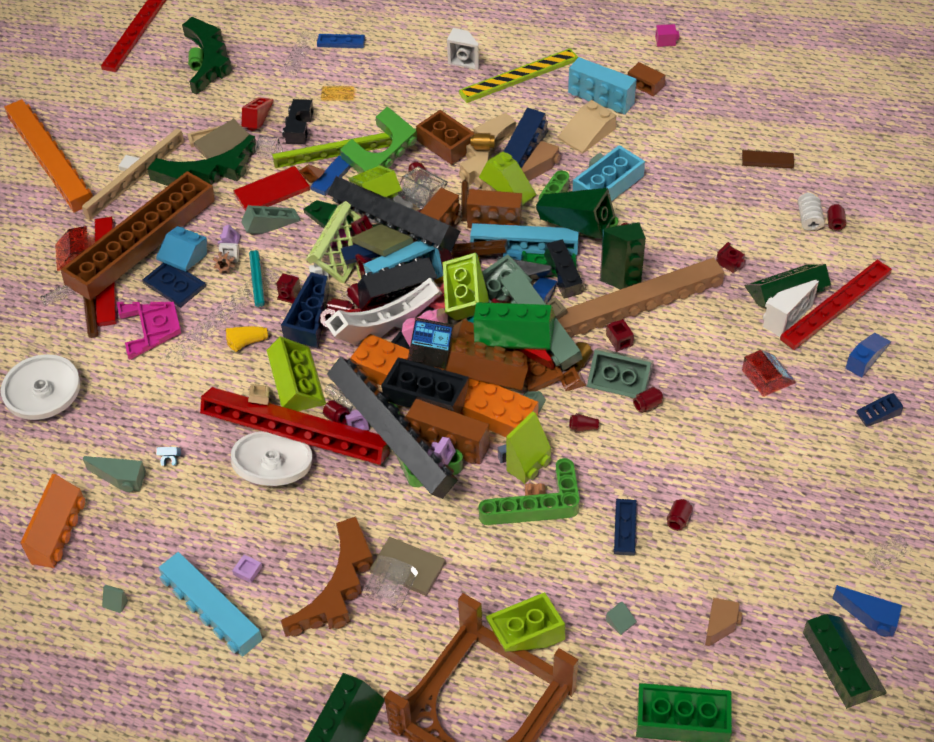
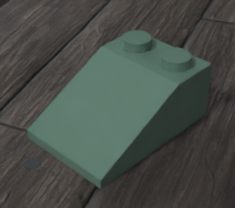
(495, 273)

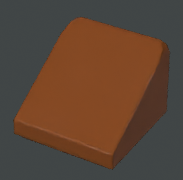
(311, 173)
(572, 379)

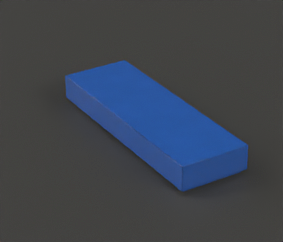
(341, 41)
(336, 168)

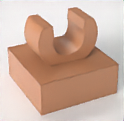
(534, 489)

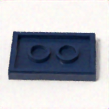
(174, 284)

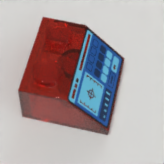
(766, 372)

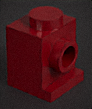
(730, 258)
(288, 288)
(620, 335)

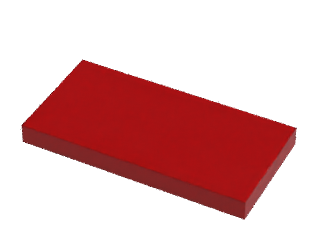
(272, 189)

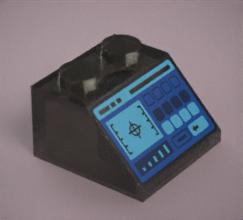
(430, 342)

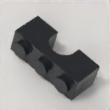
(296, 127)
(567, 274)

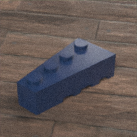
(527, 135)
(303, 319)

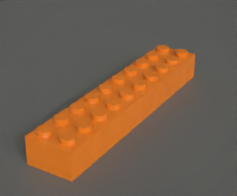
(483, 400)

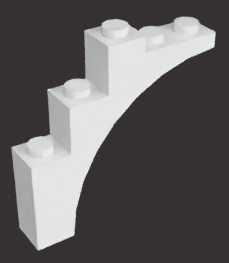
(356, 326)

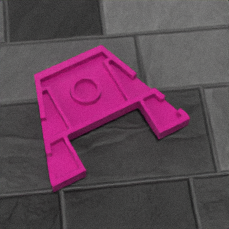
(158, 324)

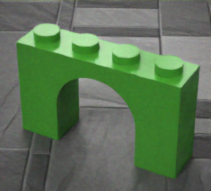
(402, 137)

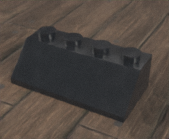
(393, 282)
(423, 382)

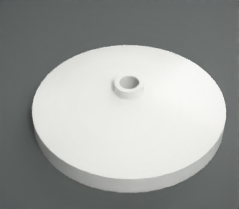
(40, 387)
(270, 459)

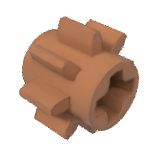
(219, 264)

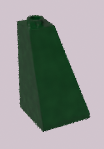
(578, 210)

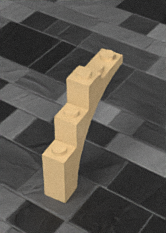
(470, 169)

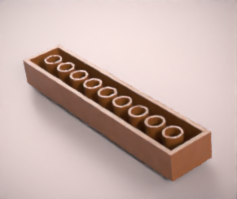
(137, 236)

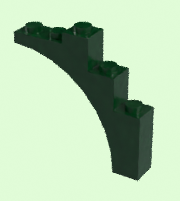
(215, 61)
(228, 165)

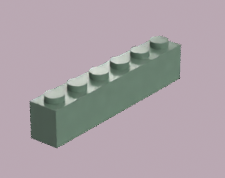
(521, 291)

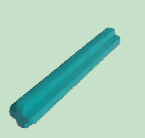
(256, 278)

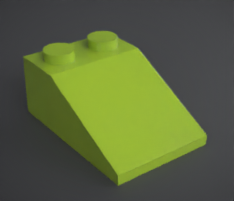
(506, 176)
(463, 286)
(527, 449)
(528, 624)

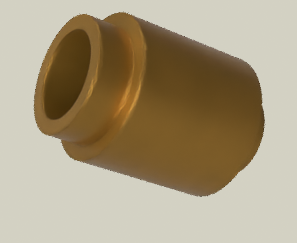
(483, 141)
(586, 352)

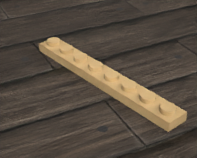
(132, 174)

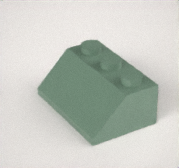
(619, 373)

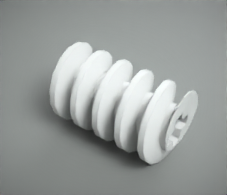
(810, 212)

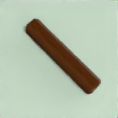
(90, 315)

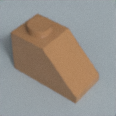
(722, 620)

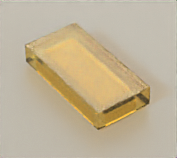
(332, 93)

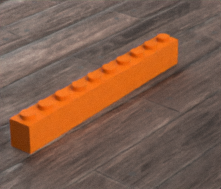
(48, 155)

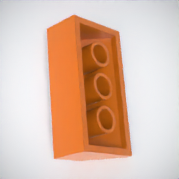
(52, 522)

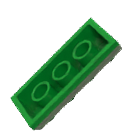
(514, 325)
(683, 713)

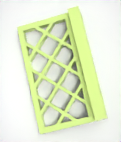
(327, 236)

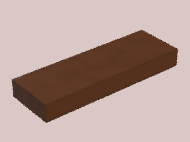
(768, 159)
(480, 248)

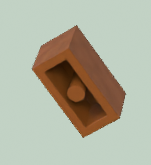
(647, 78)

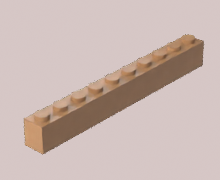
(642, 297)

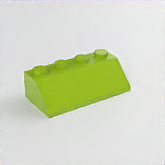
(378, 180)
(295, 375)

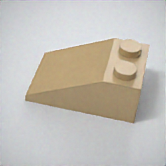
(588, 127)

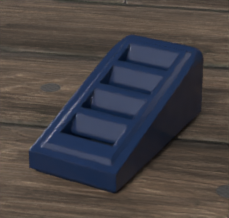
(889, 402)

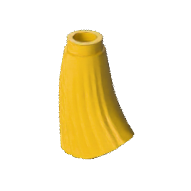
(242, 336)

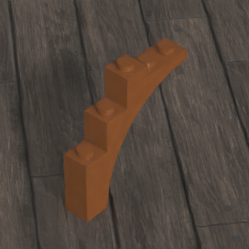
(344, 584)

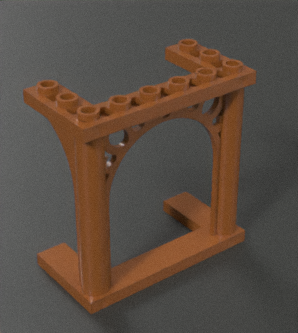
(406, 711)

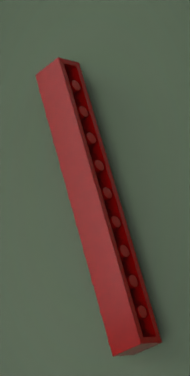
(295, 425)

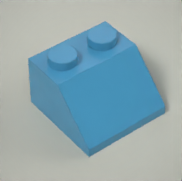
(182, 248)

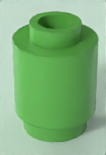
(195, 58)

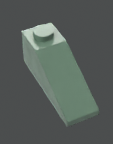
(266, 219)
(121, 473)

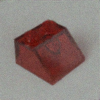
(71, 245)

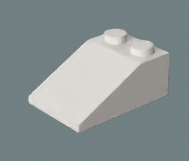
(789, 307)

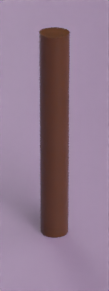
(464, 196)

